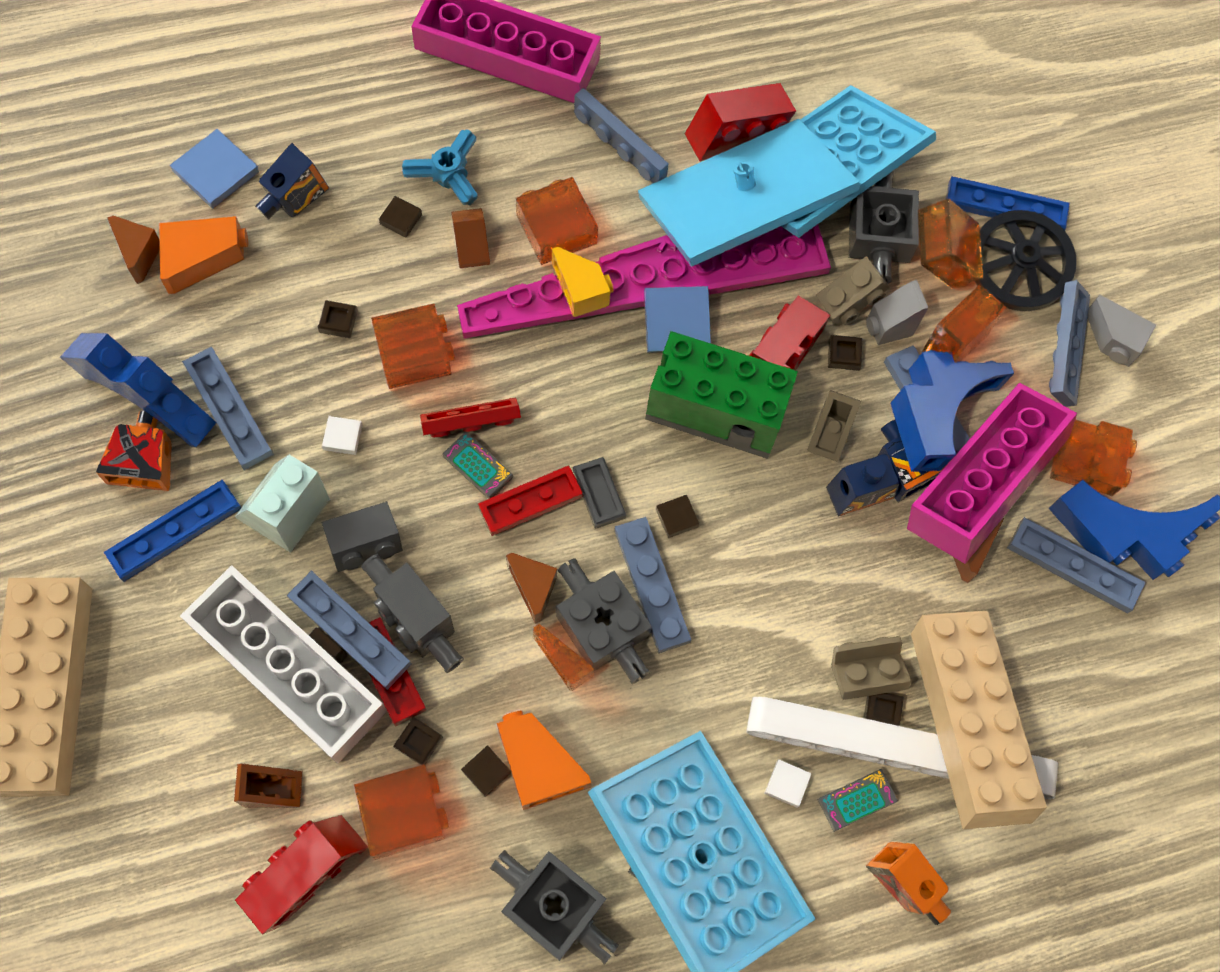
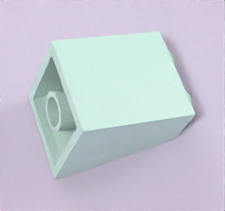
(285, 502)

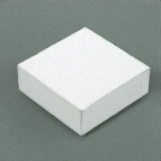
(342, 435)
(787, 783)

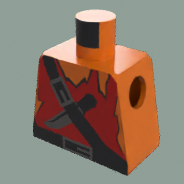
(138, 456)
(911, 880)

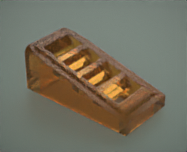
(568, 664)

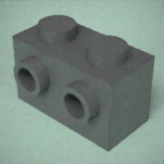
(362, 535)

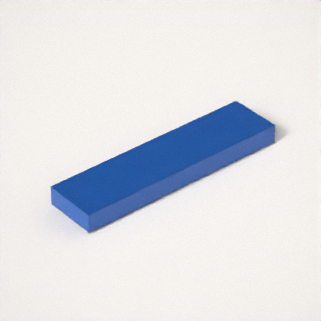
(994, 200)
(172, 530)

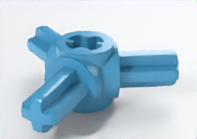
(447, 167)

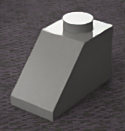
(897, 314)
(1118, 330)

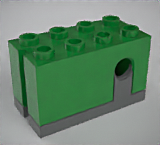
(720, 394)

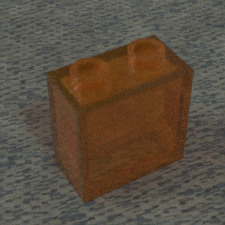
(556, 218)
(950, 244)
(966, 325)
(413, 345)
(401, 811)

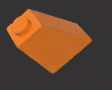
(198, 250)
(538, 761)

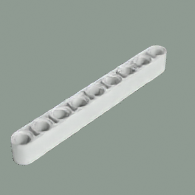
(863, 739)

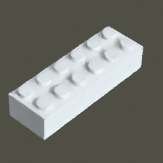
(284, 664)

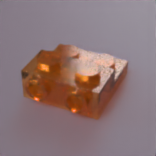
(1096, 456)

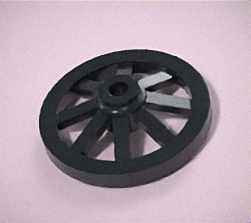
(1024, 265)

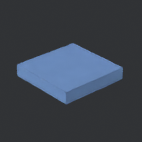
(214, 168)
(676, 310)

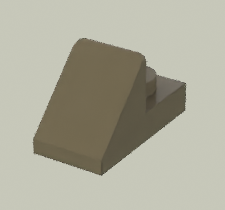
(834, 425)

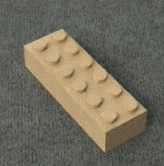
(41, 683)
(977, 721)

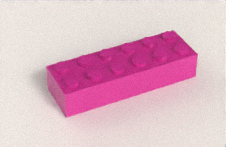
(508, 44)
(991, 472)

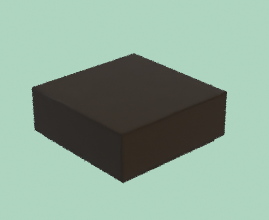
(400, 216)
(337, 319)
(845, 352)
(677, 516)
(328, 645)
(884, 708)
(418, 741)
(486, 771)

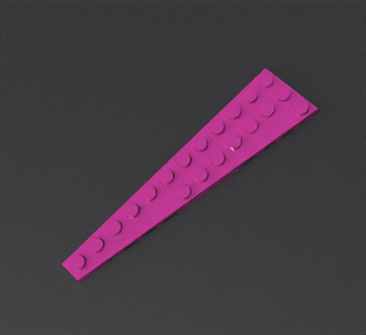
(652, 264)

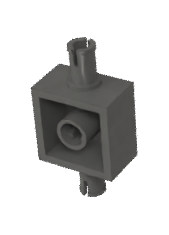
(884, 225)
(603, 599)
(415, 610)
(579, 902)

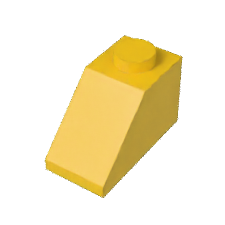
(581, 282)

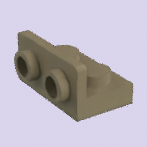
(853, 292)
(870, 668)

